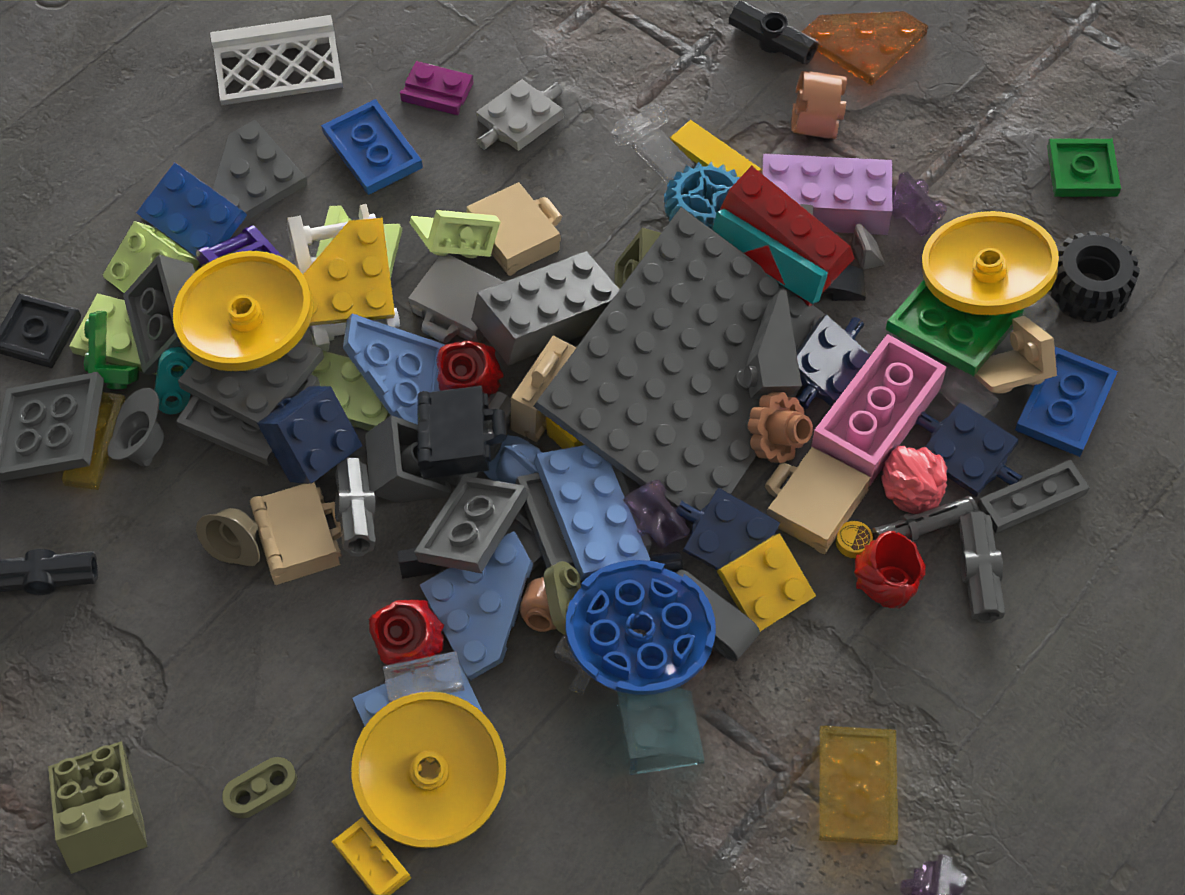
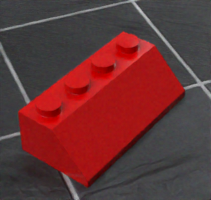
(783, 219)

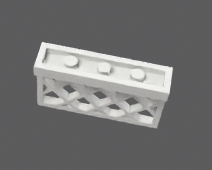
(274, 40)

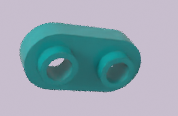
(167, 380)

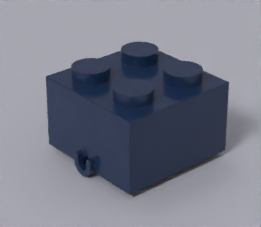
(309, 434)

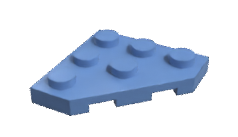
(392, 363)
(481, 606)

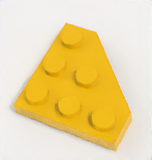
(352, 275)

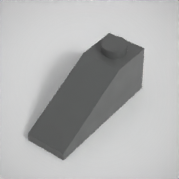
(773, 355)

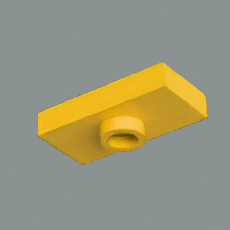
(371, 859)

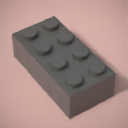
(545, 303)

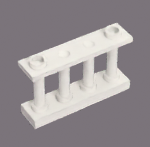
(300, 239)

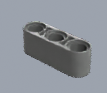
(733, 629)

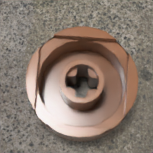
(818, 104)

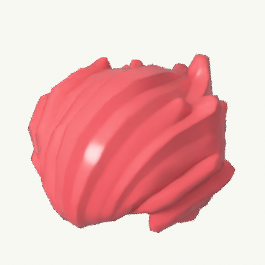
(914, 479)

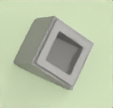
(866, 248)

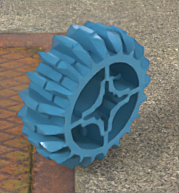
(699, 191)

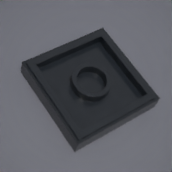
(37, 330)

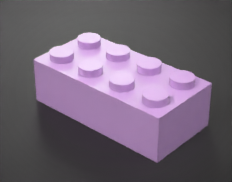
(839, 189)

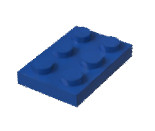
(372, 146)
(190, 211)
(1067, 405)

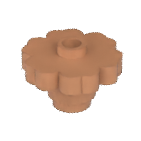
(778, 427)

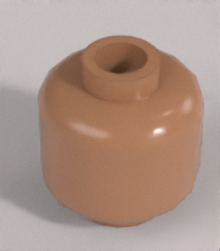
(535, 607)

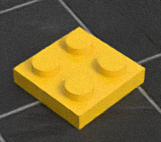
(766, 582)

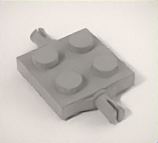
(519, 115)

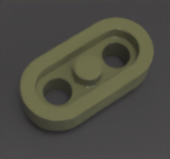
(561, 585)
(259, 786)

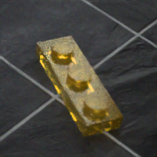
(91, 476)

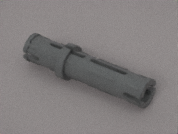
(930, 520)

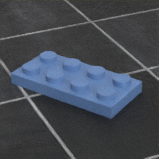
(589, 509)

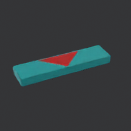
(774, 258)

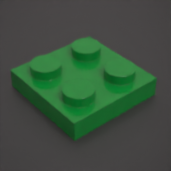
(1083, 168)

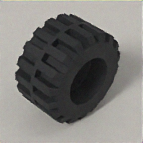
(1100, 257)

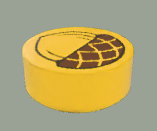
(853, 538)

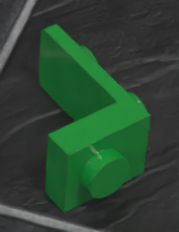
(95, 359)

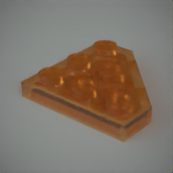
(866, 41)

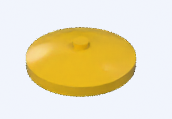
(990, 263)
(243, 311)
(428, 770)

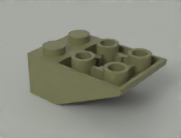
(95, 808)

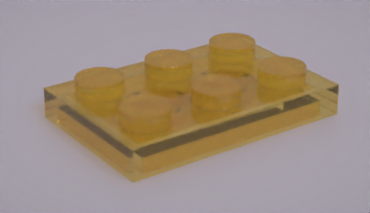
(857, 785)

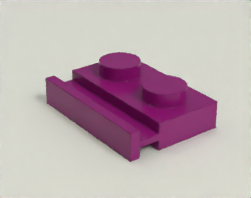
(436, 88)

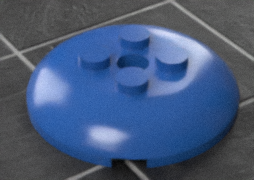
(645, 598)

